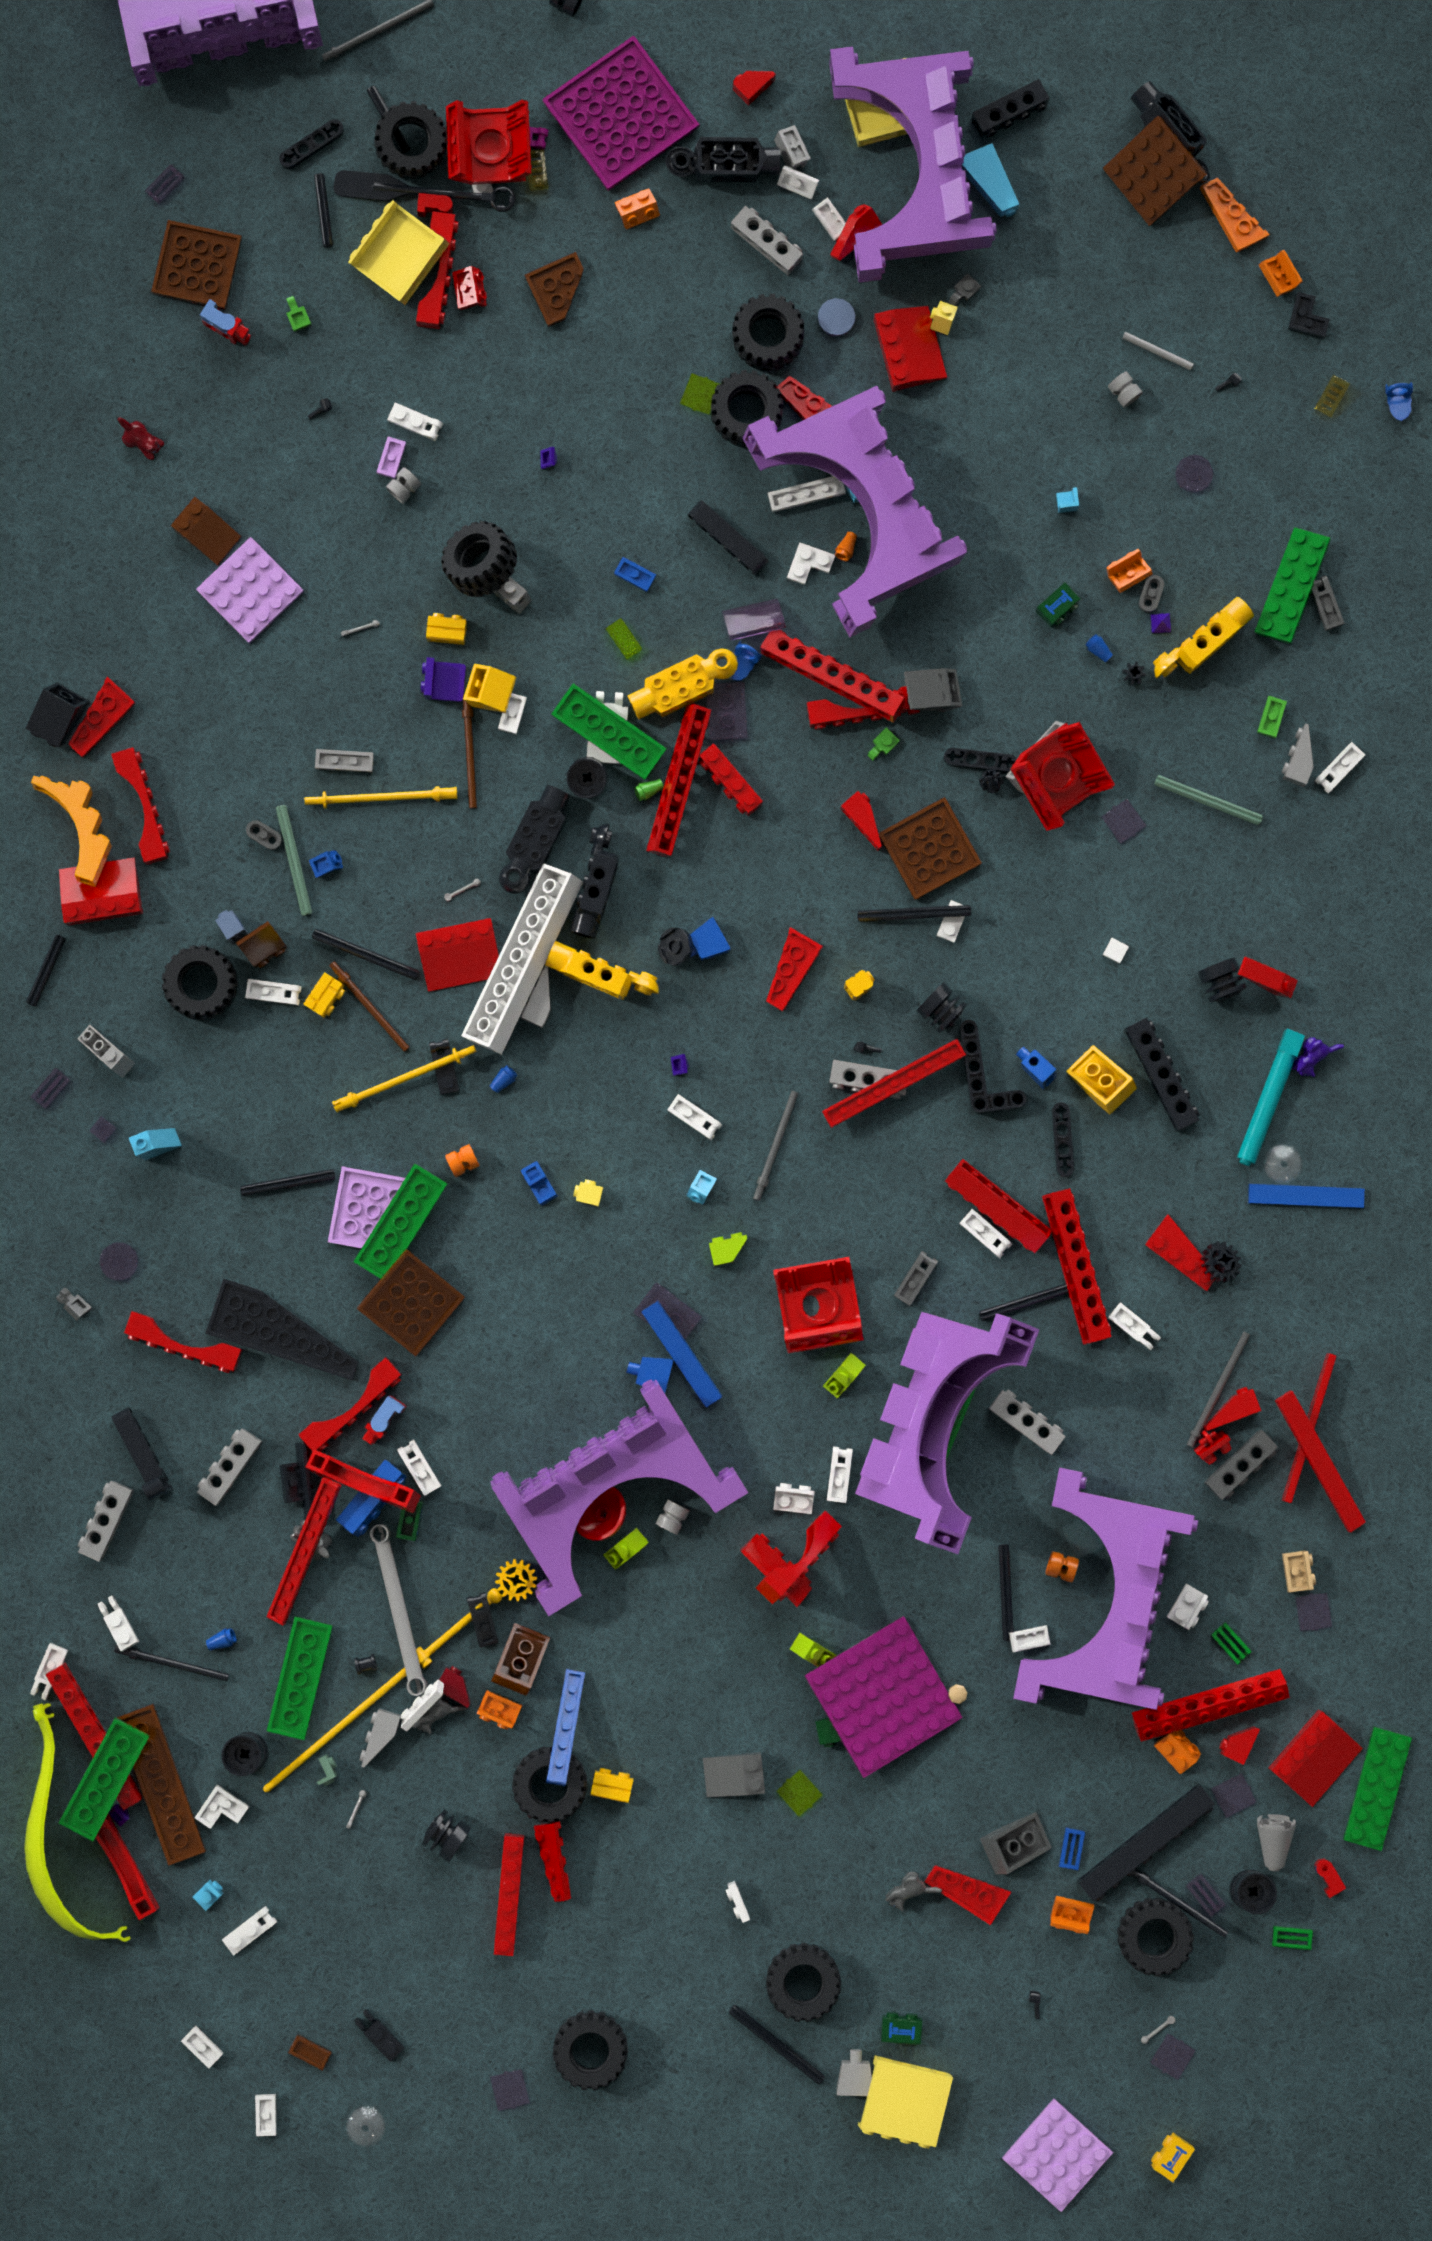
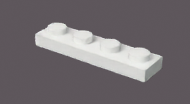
(805, 493)

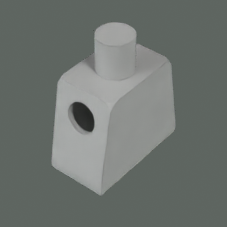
(512, 593)
(854, 2076)

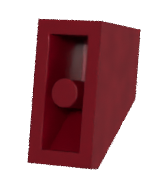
(455, 1685)

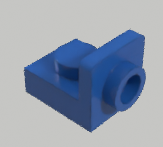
(326, 863)

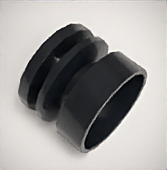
(587, 788)
(1222, 980)
(941, 1007)
(234, 1749)
(446, 1835)
(1264, 1891)

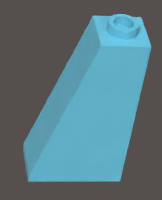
(989, 178)
(154, 1142)

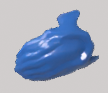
(1399, 399)
(746, 658)

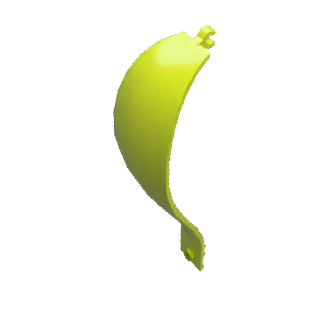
(34, 1842)

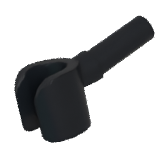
(1235, 379)
(325, 406)
(861, 1046)
(1035, 1998)

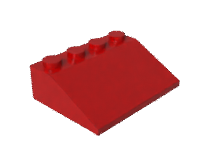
(909, 347)
(112, 897)
(458, 954)
(767, 1559)
(1315, 1757)

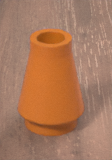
(845, 549)

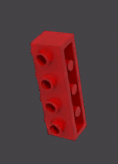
(730, 779)

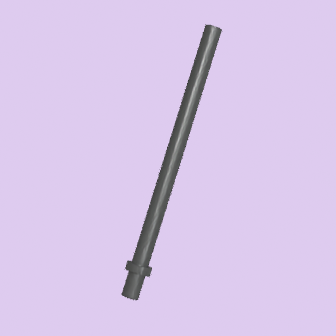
(335, 51)
(1195, 1434)

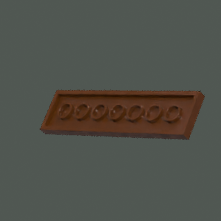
(164, 1790)

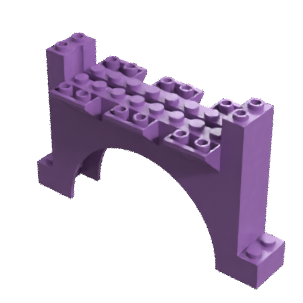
(174, 29)
(923, 101)
(851, 447)
(643, 1446)
(912, 1466)
(1114, 1658)

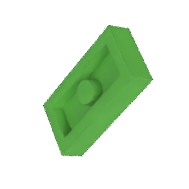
(1271, 717)

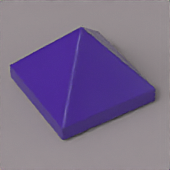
(548, 457)
(1160, 623)
(679, 1064)
(119, 1815)

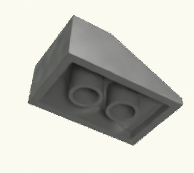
(734, 1775)
(1015, 1844)

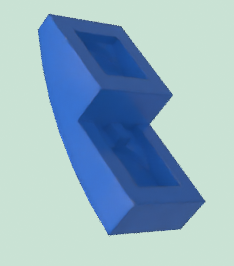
(539, 1183)

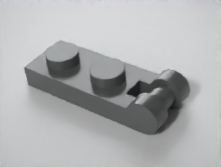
(1326, 604)
(915, 1279)

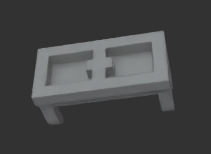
(792, 147)

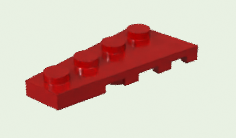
(801, 399)
(101, 717)
(796, 960)
(1176, 1249)
(554, 1862)
(972, 1894)

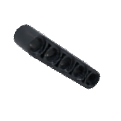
(726, 535)

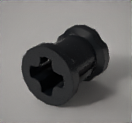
(365, 1664)

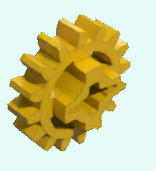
(513, 1588)

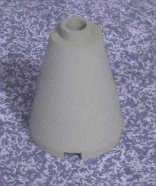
(1275, 1839)

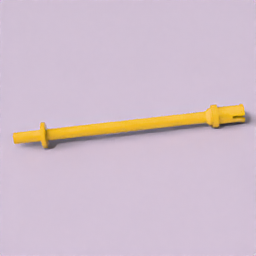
(437, 794)
(353, 1099)

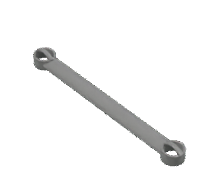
(398, 1609)

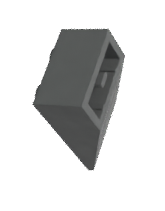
(933, 689)

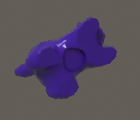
(1314, 1052)

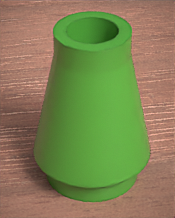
(648, 789)

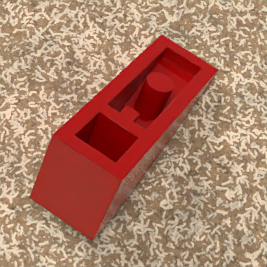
(860, 221)
(860, 813)
(1267, 978)
(1237, 1407)

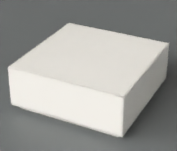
(1115, 950)

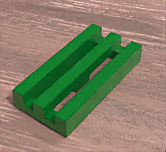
(1241, 1655)
(1290, 1937)

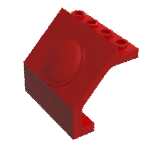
(488, 143)
(1060, 773)
(838, 1312)

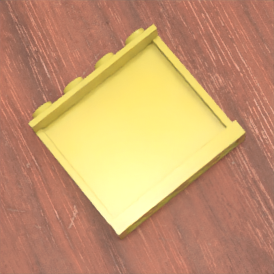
(872, 123)
(398, 252)
(906, 2102)

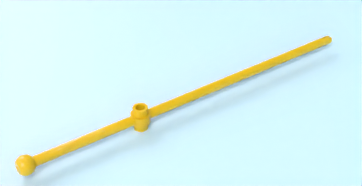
(494, 1596)

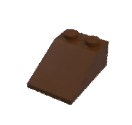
(205, 531)
(262, 945)
(520, 1659)

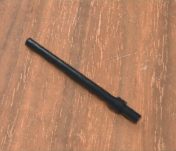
(134, 1653)
(1144, 1879)

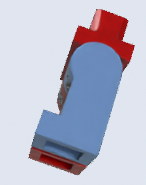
(224, 324)
(382, 1419)

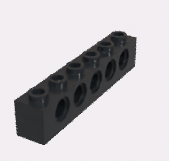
(1143, 1051)

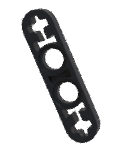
(313, 146)
(980, 757)
(1065, 1139)

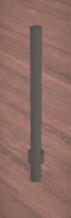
(763, 1179)

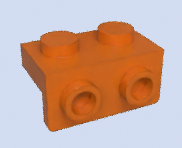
(637, 208)
(1280, 273)
(1128, 571)
(499, 1709)
(1178, 1750)
(1071, 1915)

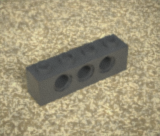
(1267, 1451)

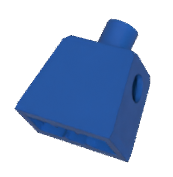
(709, 941)
(1042, 1073)
(651, 1368)

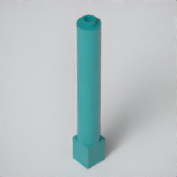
(1270, 1096)

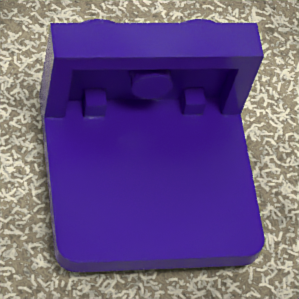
(443, 680)

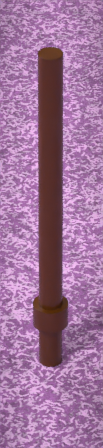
(467, 714)
(345, 979)

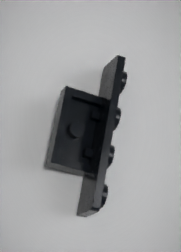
(296, 1479)

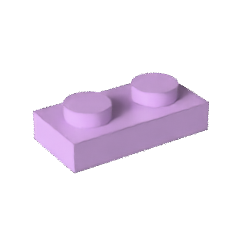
(391, 457)

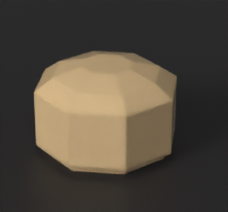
(957, 1693)

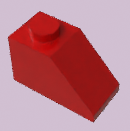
(752, 84)
(1239, 1744)

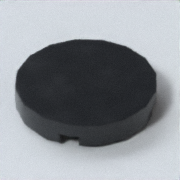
(675, 946)

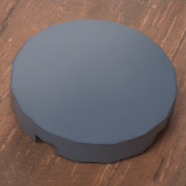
(836, 317)

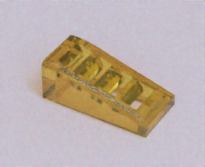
(538, 182)
(1334, 379)

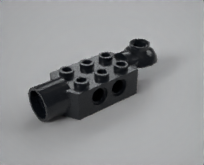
(1155, 103)
(725, 160)
(534, 838)
(591, 910)

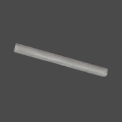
(1158, 351)

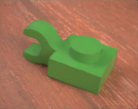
(297, 316)
(884, 743)

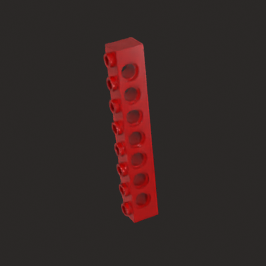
(887, 710)
(678, 780)
(1072, 1275)
(1211, 1705)
(87, 1723)

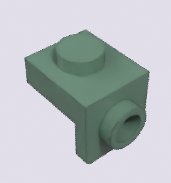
(328, 1765)

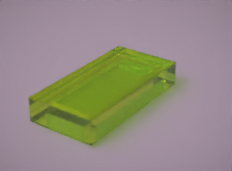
(623, 639)

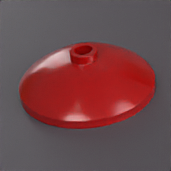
(593, 1524)

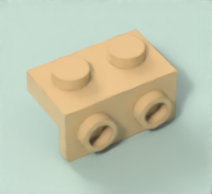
(1298, 1571)

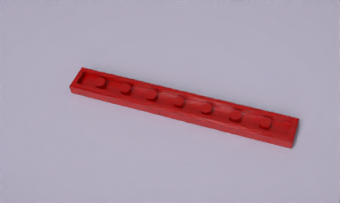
(894, 1083)
(1312, 1416)
(1320, 1461)
(304, 1551)

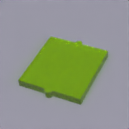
(699, 393)
(799, 1792)

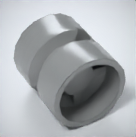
(1125, 389)
(403, 485)
(672, 1517)

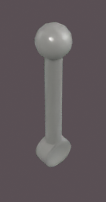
(375, 623)
(448, 896)
(362, 1794)
(1170, 2020)

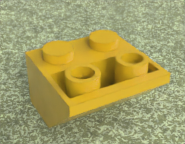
(489, 688)

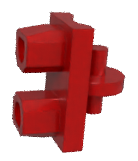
(1211, 1443)

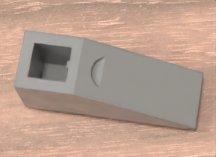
(1301, 761)
(539, 1006)
(106, 1051)
(383, 1730)

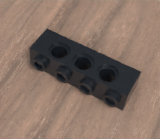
(1033, 91)

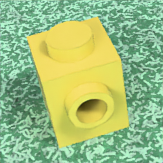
(943, 317)
(588, 1193)

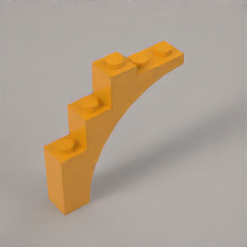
(75, 801)

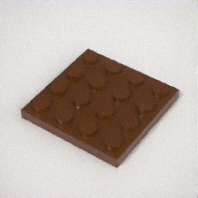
(1154, 170)
(196, 264)
(929, 848)
(410, 1302)

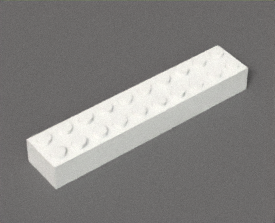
(522, 958)

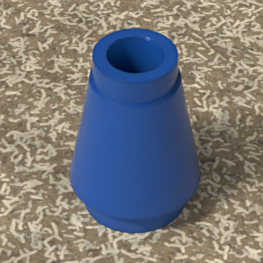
(1099, 648)
(503, 1079)
(222, 1639)

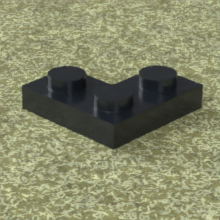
(1303, 320)

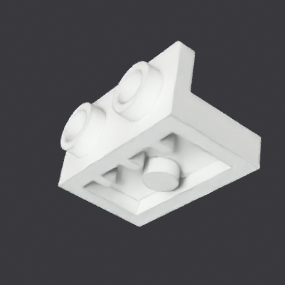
(793, 1499)
(1188, 1606)

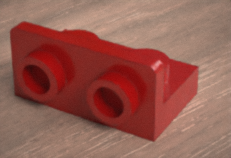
(469, 287)

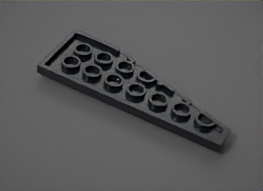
(261, 1323)

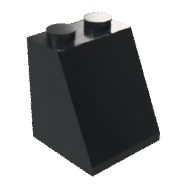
(56, 714)

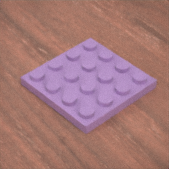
(250, 590)
(360, 1204)
(1057, 2155)

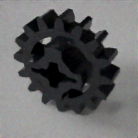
(1219, 1261)

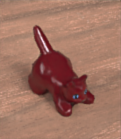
(138, 436)

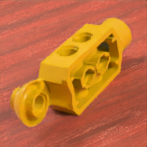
(1189, 655)
(682, 684)
(573, 964)

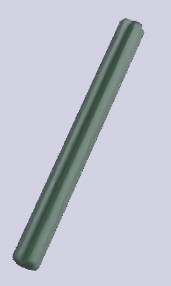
(1208, 800)
(293, 859)

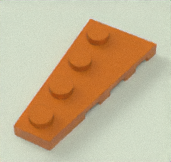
(1235, 221)

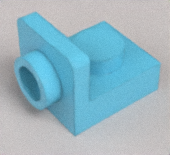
(701, 1187)
(208, 1894)

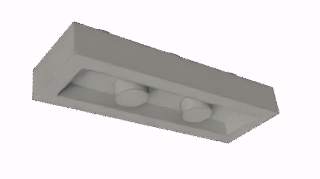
(344, 760)

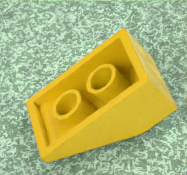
(1102, 1079)

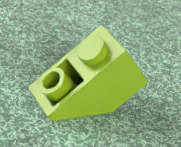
(726, 1250)
(844, 1375)
(625, 1548)
(811, 1650)

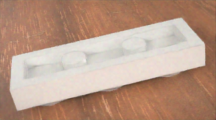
(421, 1705)

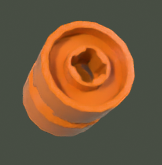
(462, 1160)
(1055, 1564)

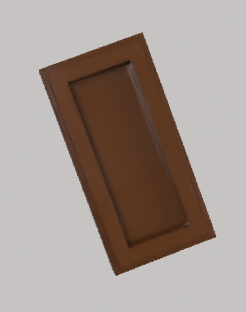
(309, 2052)

